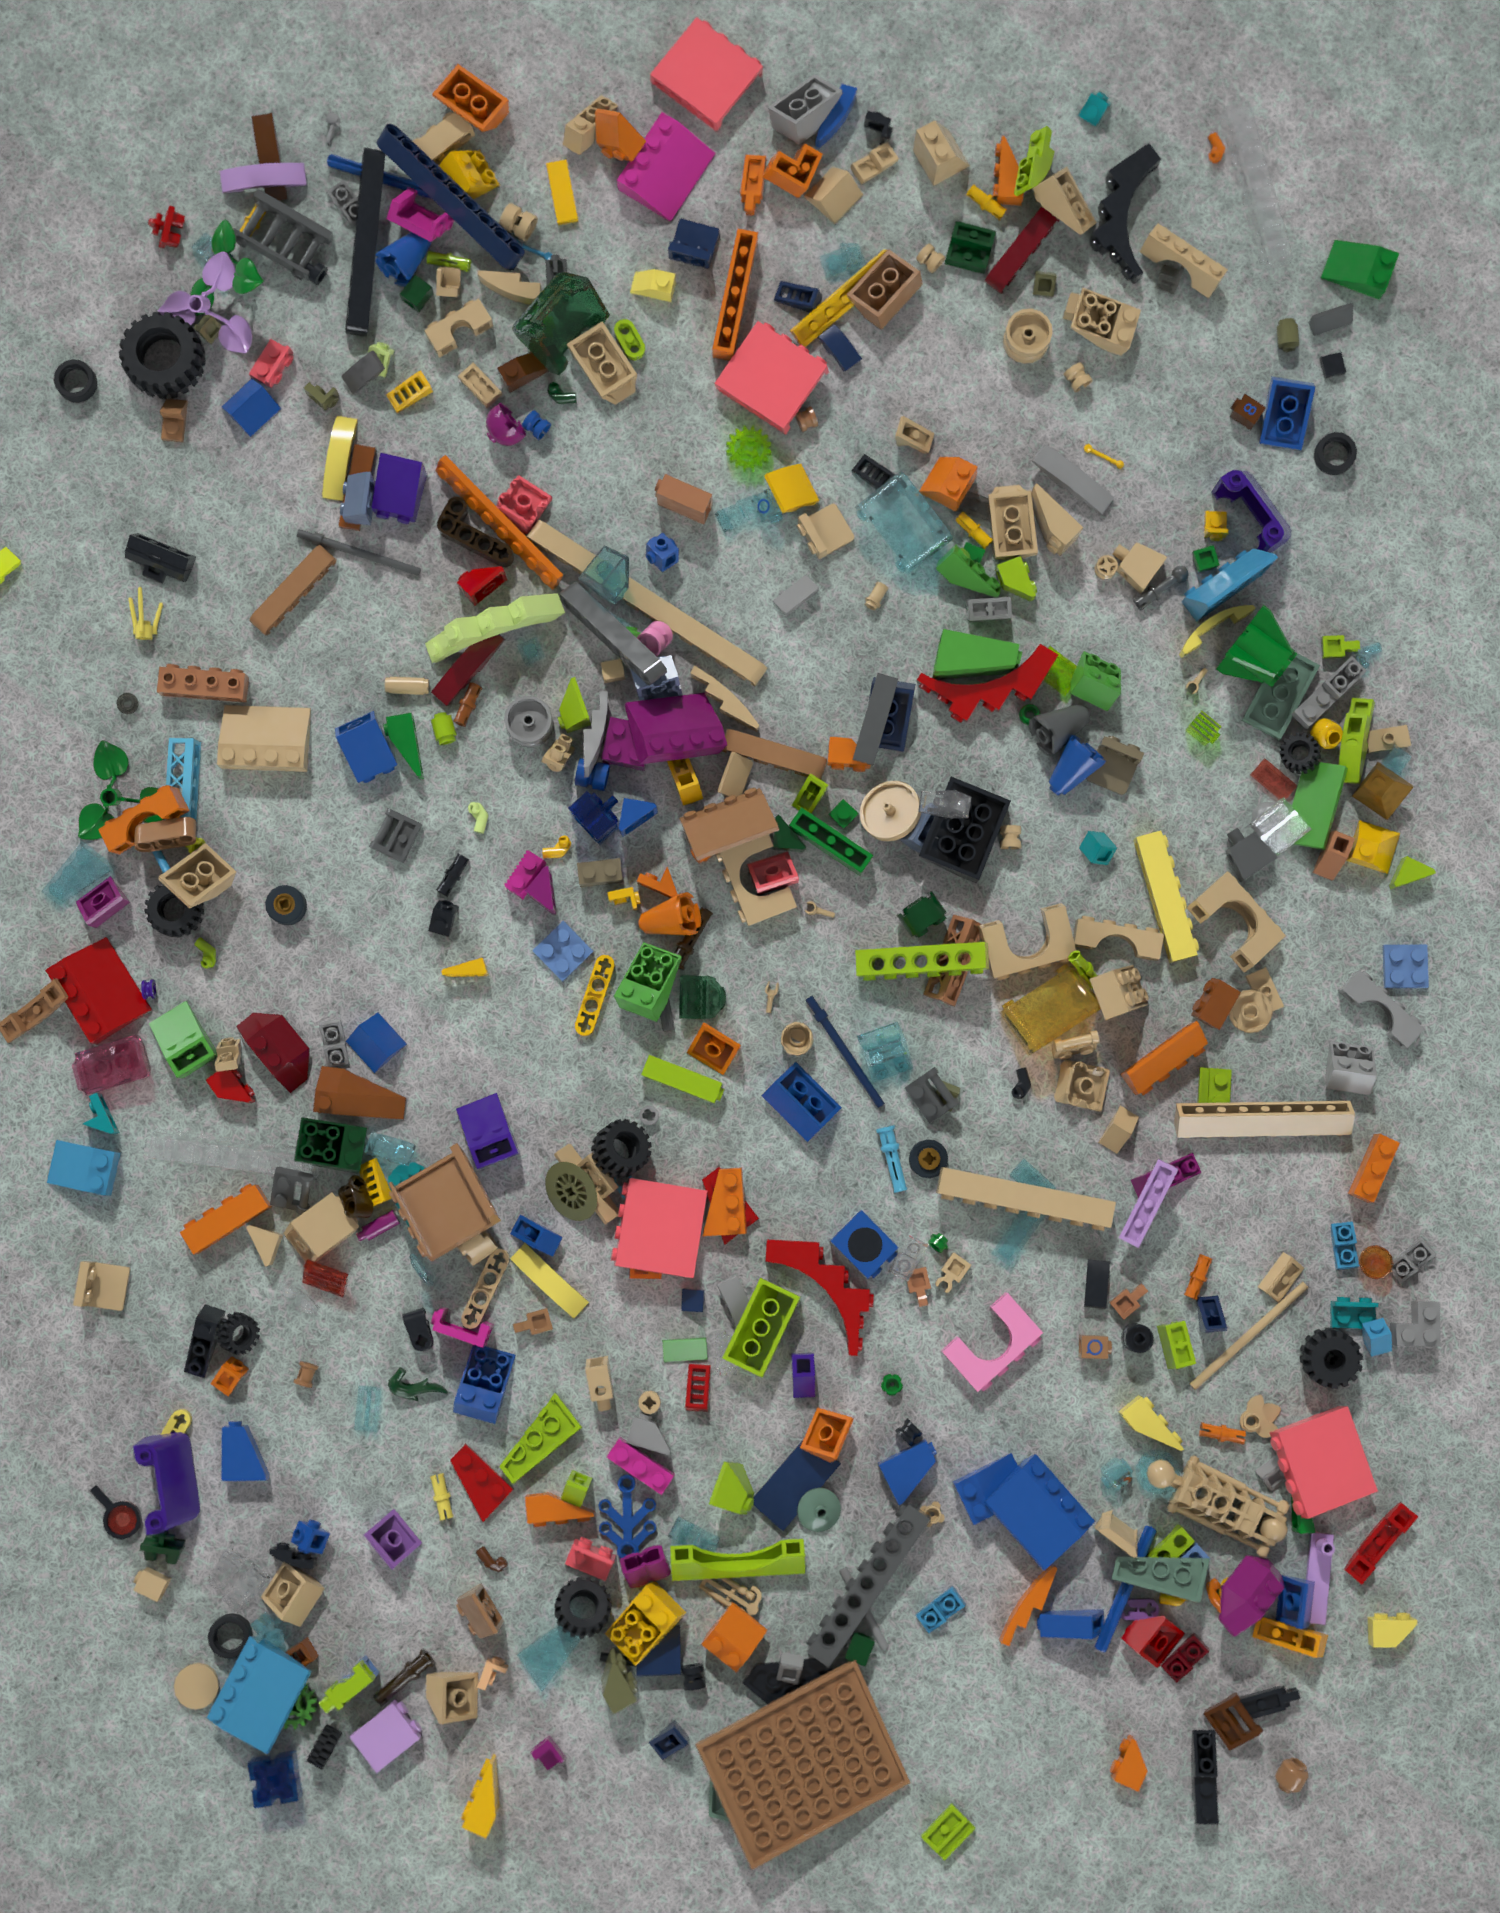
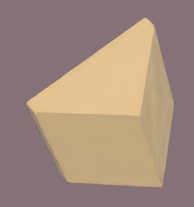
(834, 194)

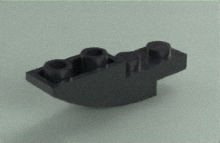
(1204, 1776)

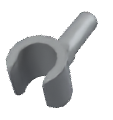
(334, 121)

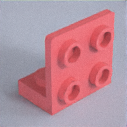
(590, 1559)

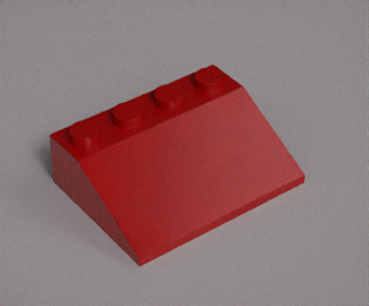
(99, 990)

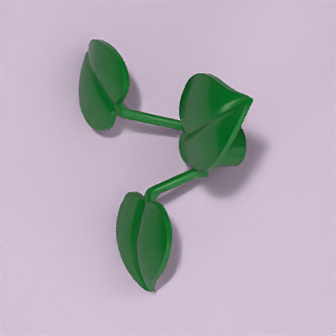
(245, 276)
(108, 763)

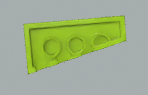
(545, 1435)

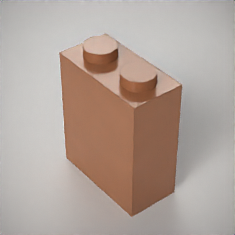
(683, 498)

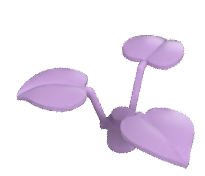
(219, 274)

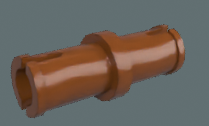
(467, 704)

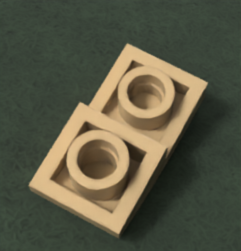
(228, 1054)

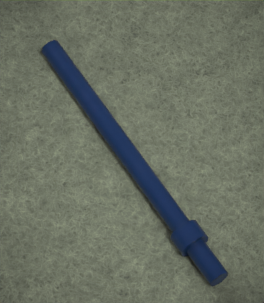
(821, 1016)

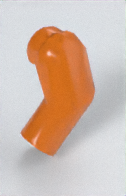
(1218, 148)
(1214, 1598)

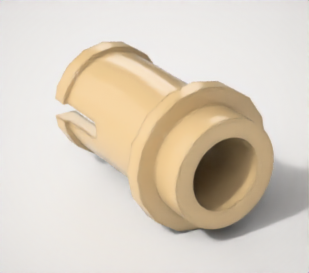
(876, 596)

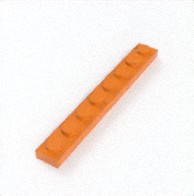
(499, 522)

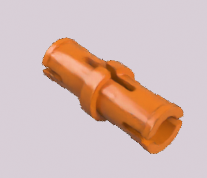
(1198, 1276)
(1222, 1433)

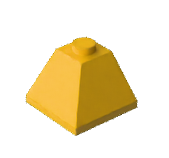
(1373, 847)

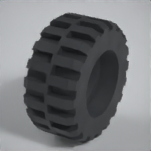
(146, 333)

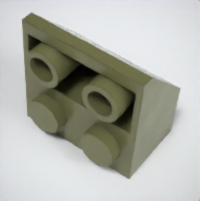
(617, 1684)

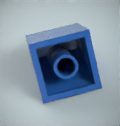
(366, 747)

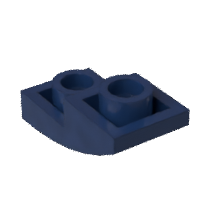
(840, 347)

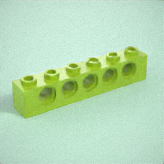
(867, 957)

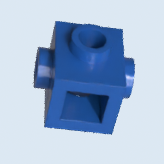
(662, 552)
(310, 1537)

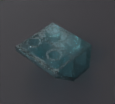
(885, 1052)

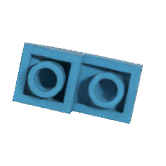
(1344, 1246)
(940, 1609)

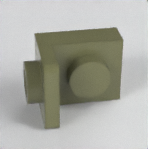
(320, 397)

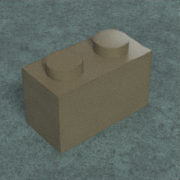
(600, 872)

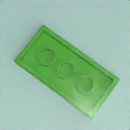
(1318, 800)

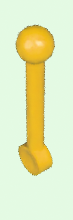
(1088, 448)

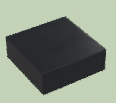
(1332, 365)

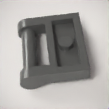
(401, 839)
(927, 1098)
(284, 1189)

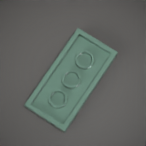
(1273, 706)

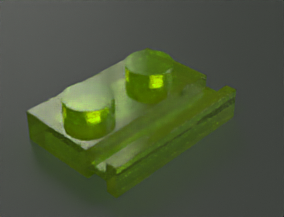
(1060, 674)

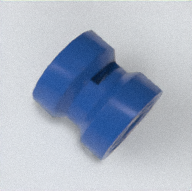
(536, 424)

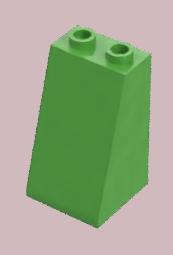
(973, 656)

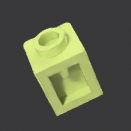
(383, 353)

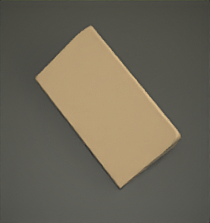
(735, 775)
(1281, 1277)

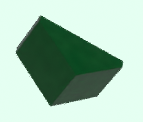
(785, 838)

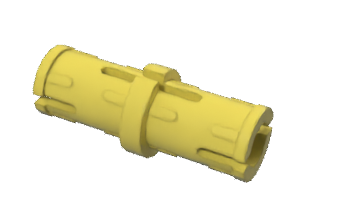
(441, 1496)

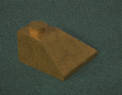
(1382, 791)

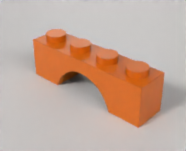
(120, 831)

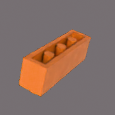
(225, 1219)

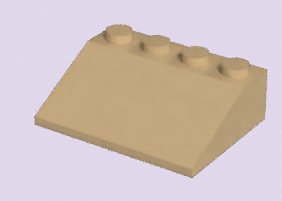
(264, 738)

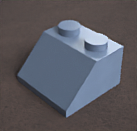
(358, 499)

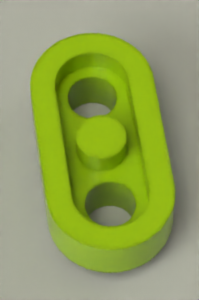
(629, 340)

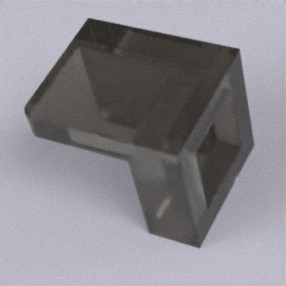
(1169, 279)

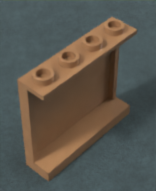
(444, 1204)

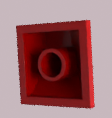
(481, 582)
(1152, 1638)

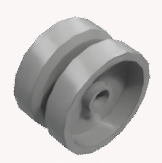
(517, 716)

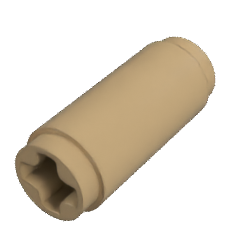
(406, 685)

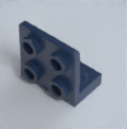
(693, 243)

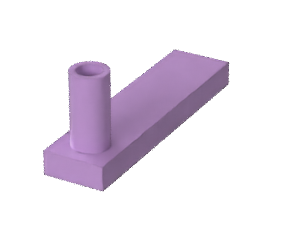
(1148, 1203)
(1318, 1570)

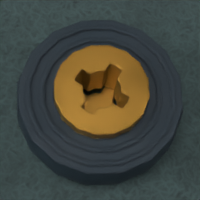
(920, 1158)

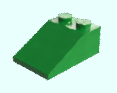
(1360, 267)

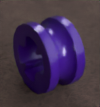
(148, 989)

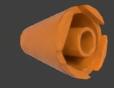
(672, 917)

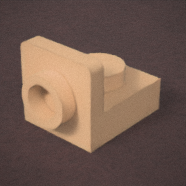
(488, 1674)

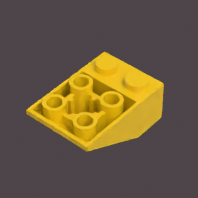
(645, 1622)
(481, 1813)

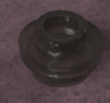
(122, 699)

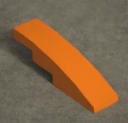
(1033, 1597)

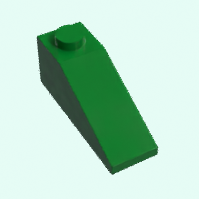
(403, 734)

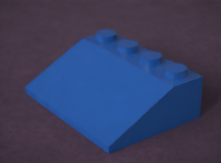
(1039, 1511)

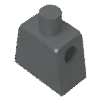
(1248, 854)

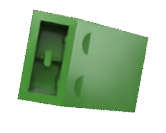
(648, 982)
(183, 1040)

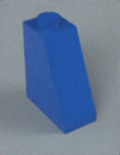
(241, 1455)
(907, 1468)
(1071, 1623)

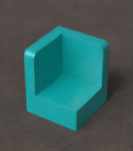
(1098, 848)

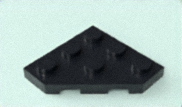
(763, 1678)

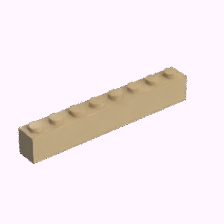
(1264, 1119)
(1025, 1197)

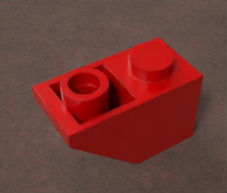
(229, 1086)

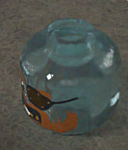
(1116, 1473)

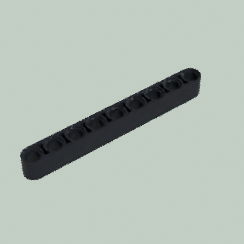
(365, 242)

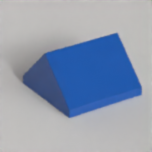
(251, 407)
(635, 814)
(375, 1042)
(1295, 1602)

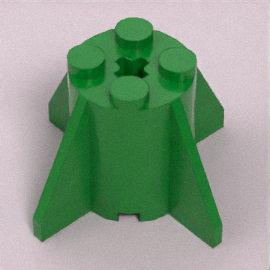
(1259, 652)

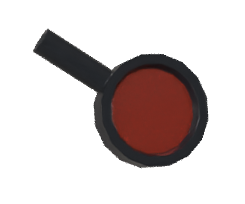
(121, 1518)

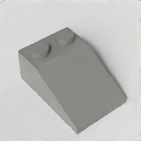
(804, 108)

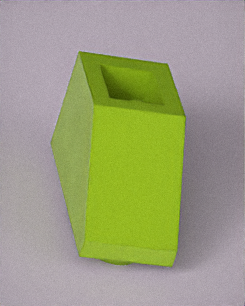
(1015, 579)

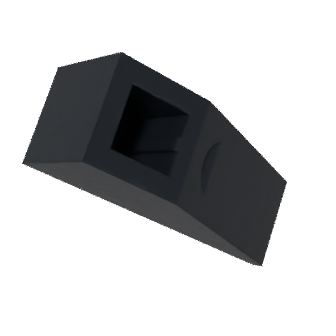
(203, 1340)

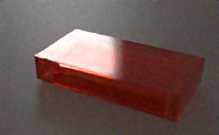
(1273, 779)

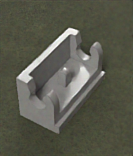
(989, 608)

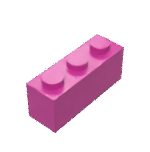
(640, 1465)

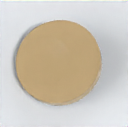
(890, 811)

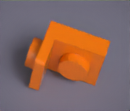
(229, 1375)

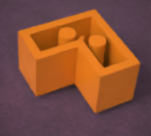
(793, 174)

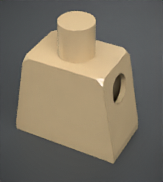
(1138, 564)
(599, 1374)

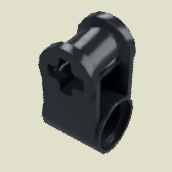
(417, 1325)

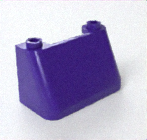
(1243, 485)
(175, 1479)

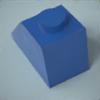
(536, 1235)

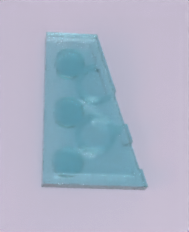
(77, 873)
(547, 1655)

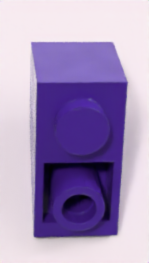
(803, 1375)

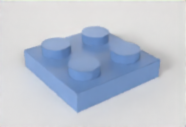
(563, 951)
(1405, 966)

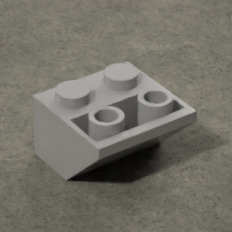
(1350, 1068)

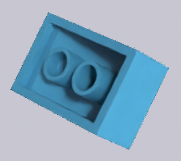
(83, 1168)

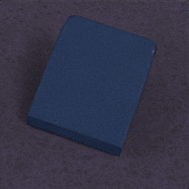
(692, 1300)

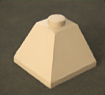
(452, 1695)

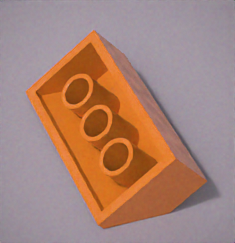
(1164, 1058)

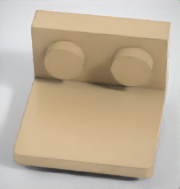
(101, 1285)

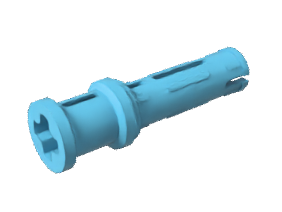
(888, 1147)

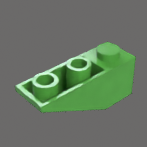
(964, 572)

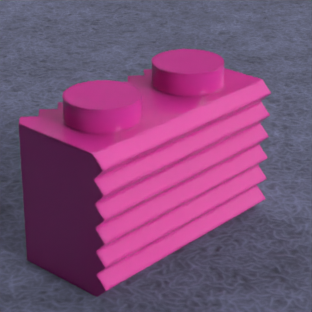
(524, 874)

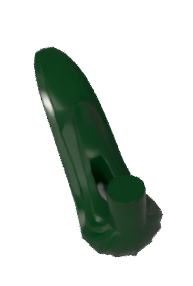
(410, 1391)

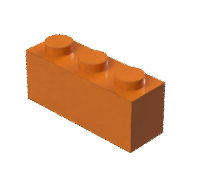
(1373, 1168)

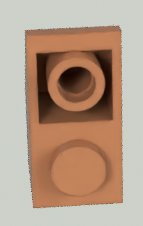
(1334, 856)

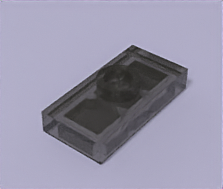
(975, 506)

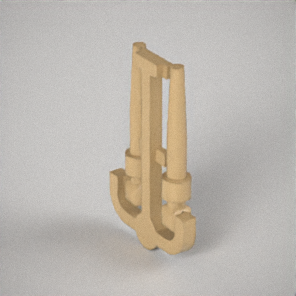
(752, 1608)

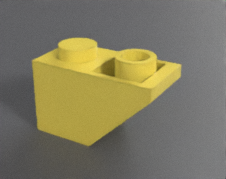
(1389, 1631)

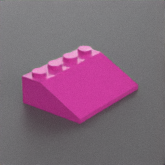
(665, 167)

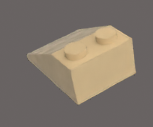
(1064, 200)
(1056, 524)
(199, 877)

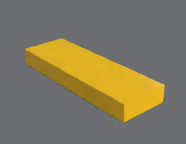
(562, 192)

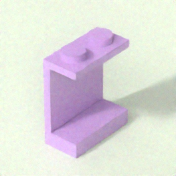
(386, 1735)

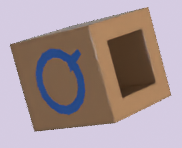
(1094, 1346)

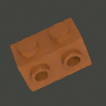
(1215, 1003)

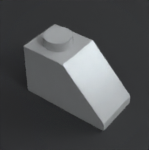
(647, 1434)

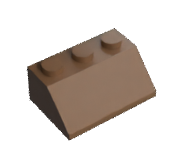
(885, 289)

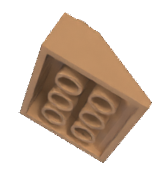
(728, 823)

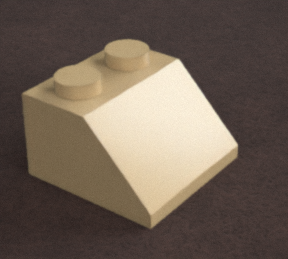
(292, 1594)

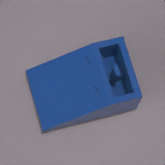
(483, 1383)

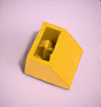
(470, 172)

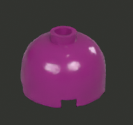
(503, 426)

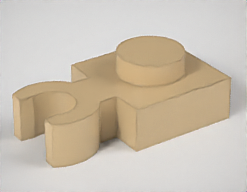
(954, 1269)

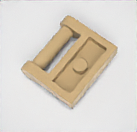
(1082, 1044)

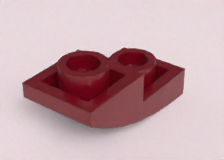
(1185, 1657)

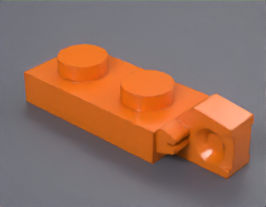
(752, 182)

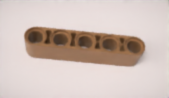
(289, 592)
(773, 753)

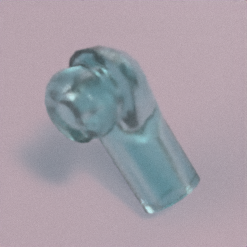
(1365, 653)

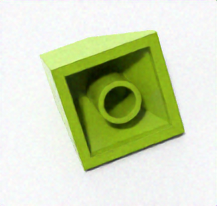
(573, 710)
(733, 1489)

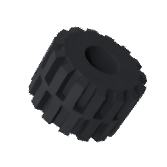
(1343, 1364)

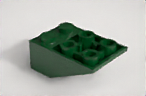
(330, 1145)

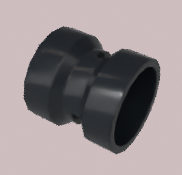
(693, 1676)

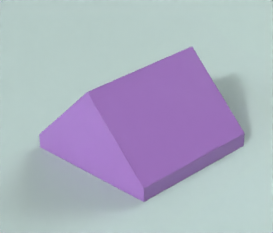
(392, 1539)

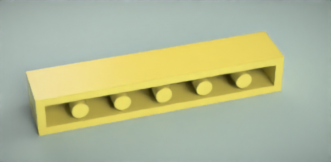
(1165, 896)

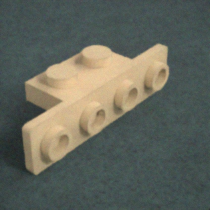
(604, 1184)

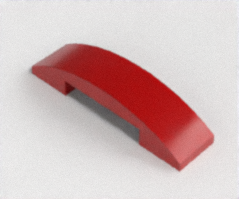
(1379, 1541)

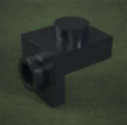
(878, 122)
(443, 918)

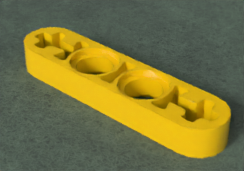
(591, 994)

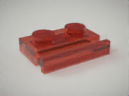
(325, 1278)

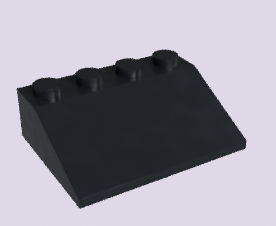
(966, 843)

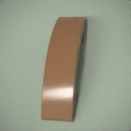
(34, 1012)

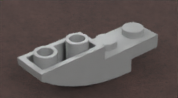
(1328, 692)

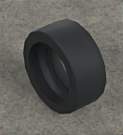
(70, 365)
(1322, 463)
(213, 1639)

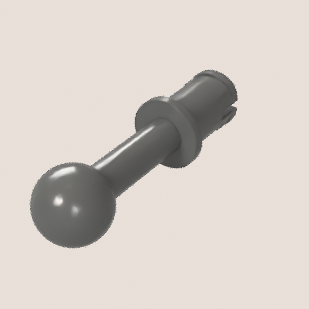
(1179, 575)

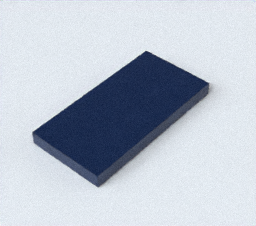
(794, 1477)

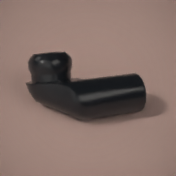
(1023, 1084)

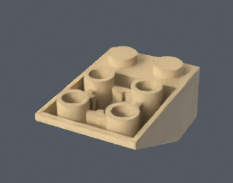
(1105, 321)
(1119, 991)

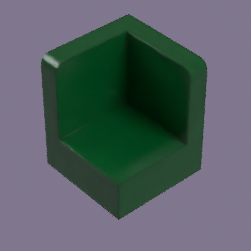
(416, 293)
(860, 1648)

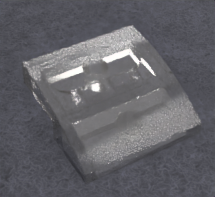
(1280, 826)

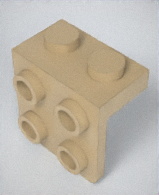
(825, 531)

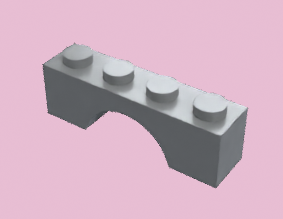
(1402, 1027)

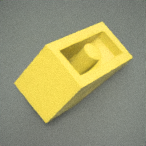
(654, 284)

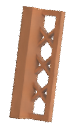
(952, 985)

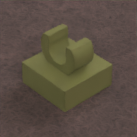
(208, 328)

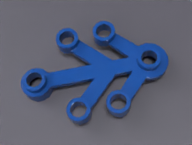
(627, 1521)

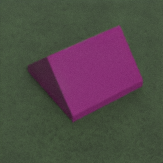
(542, 890)
(102, 902)

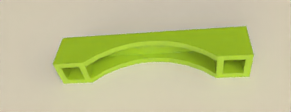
(778, 1559)

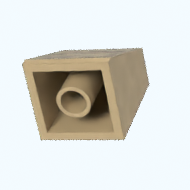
(938, 152)
(320, 1228)

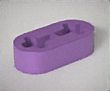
(1140, 1603)

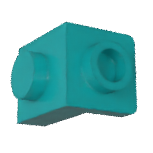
(1095, 108)

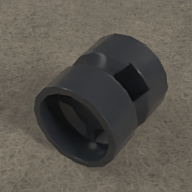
(1137, 1338)

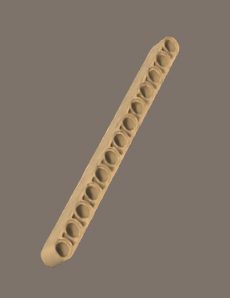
(655, 607)

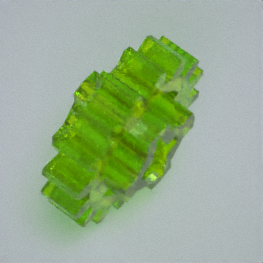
(741, 453)

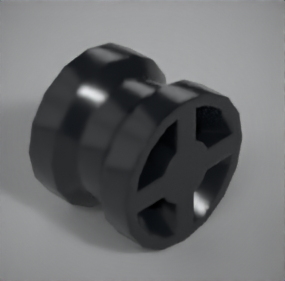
(908, 1432)

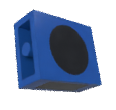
(865, 1245)

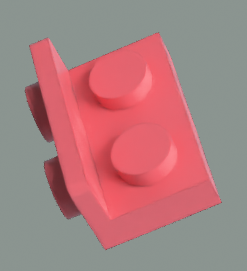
(271, 363)

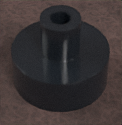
(317, 272)

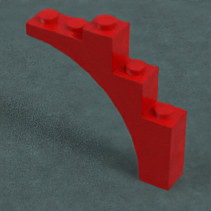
(993, 694)
(849, 1301)

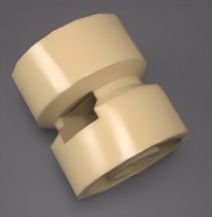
(513, 216)

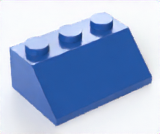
(801, 1101)

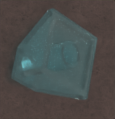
(607, 574)

